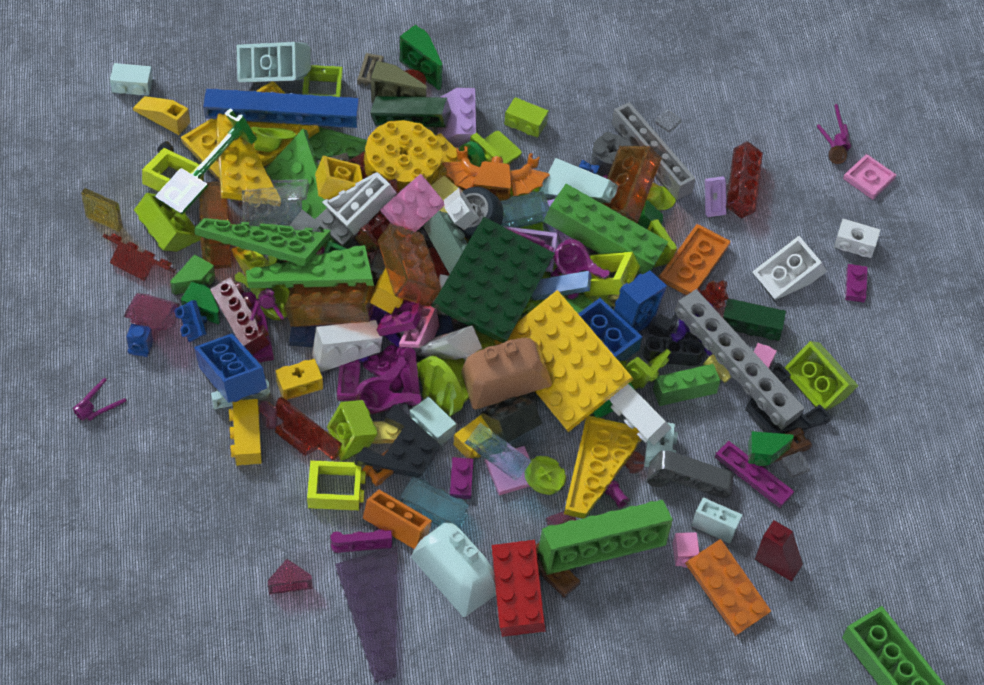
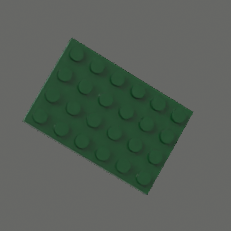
(493, 280)

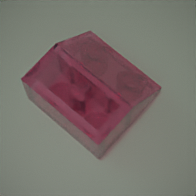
(152, 310)

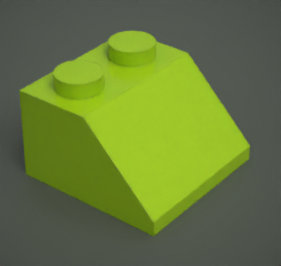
(352, 427)

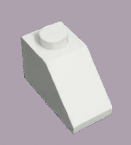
(460, 209)

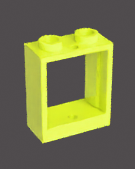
(165, 158)
(626, 268)
(333, 501)

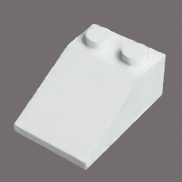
(790, 269)

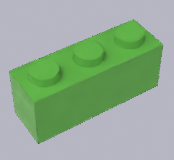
(686, 384)

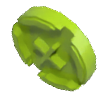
(545, 475)

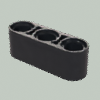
(682, 350)

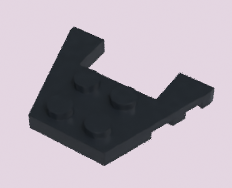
(813, 418)
(409, 452)

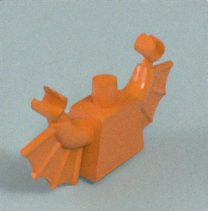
(495, 175)

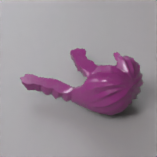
(572, 258)
(377, 393)

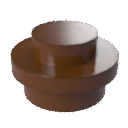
(837, 154)

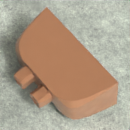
(504, 372)

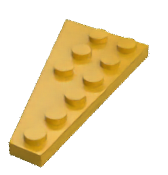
(239, 165)
(601, 455)

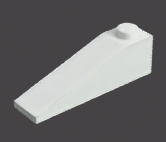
(452, 345)

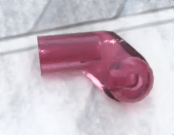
(270, 412)

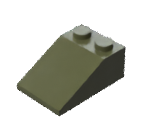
(394, 82)

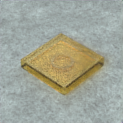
(102, 209)

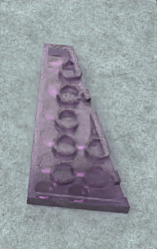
(372, 599)

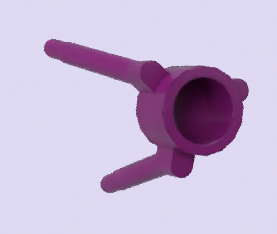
(841, 138)
(266, 300)
(84, 407)

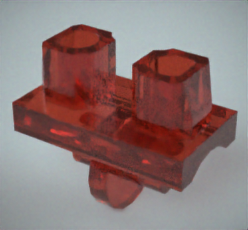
(715, 293)

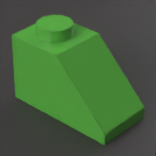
(196, 271)

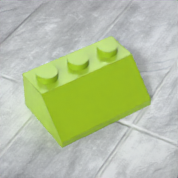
(165, 224)
(820, 376)

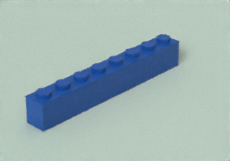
(283, 107)

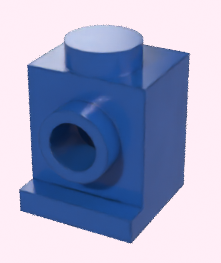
(139, 340)

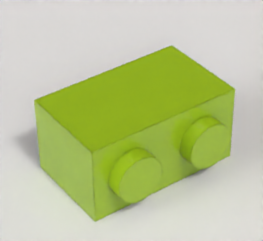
(526, 117)

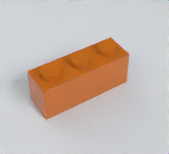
(393, 515)

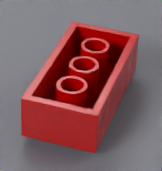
(518, 588)

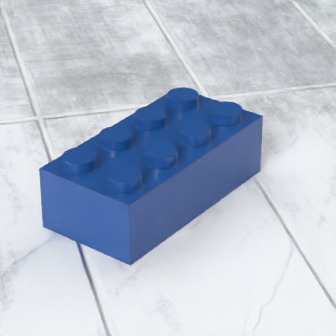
(230, 368)

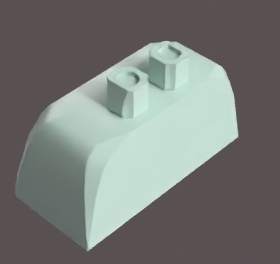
(273, 61)
(456, 568)

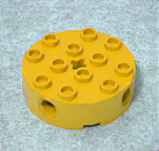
(403, 152)

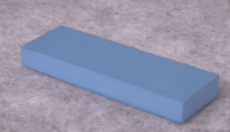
(565, 284)

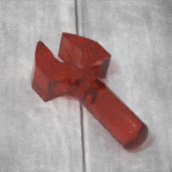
(635, 468)

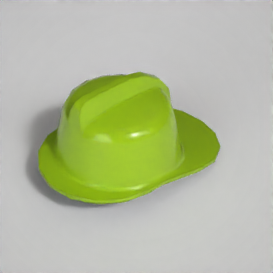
(270, 138)
(660, 197)

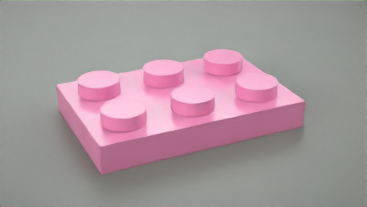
(413, 205)

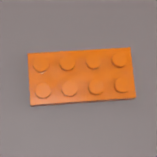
(694, 260)
(728, 587)

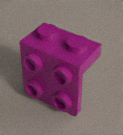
(383, 362)

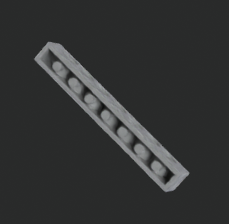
(749, 362)

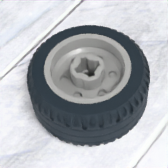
(485, 205)

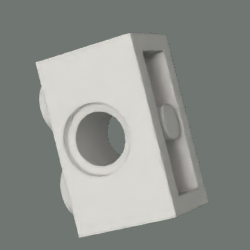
(857, 238)

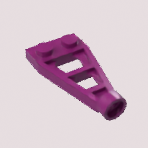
(405, 321)

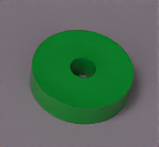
(475, 153)

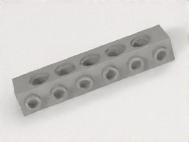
(639, 133)

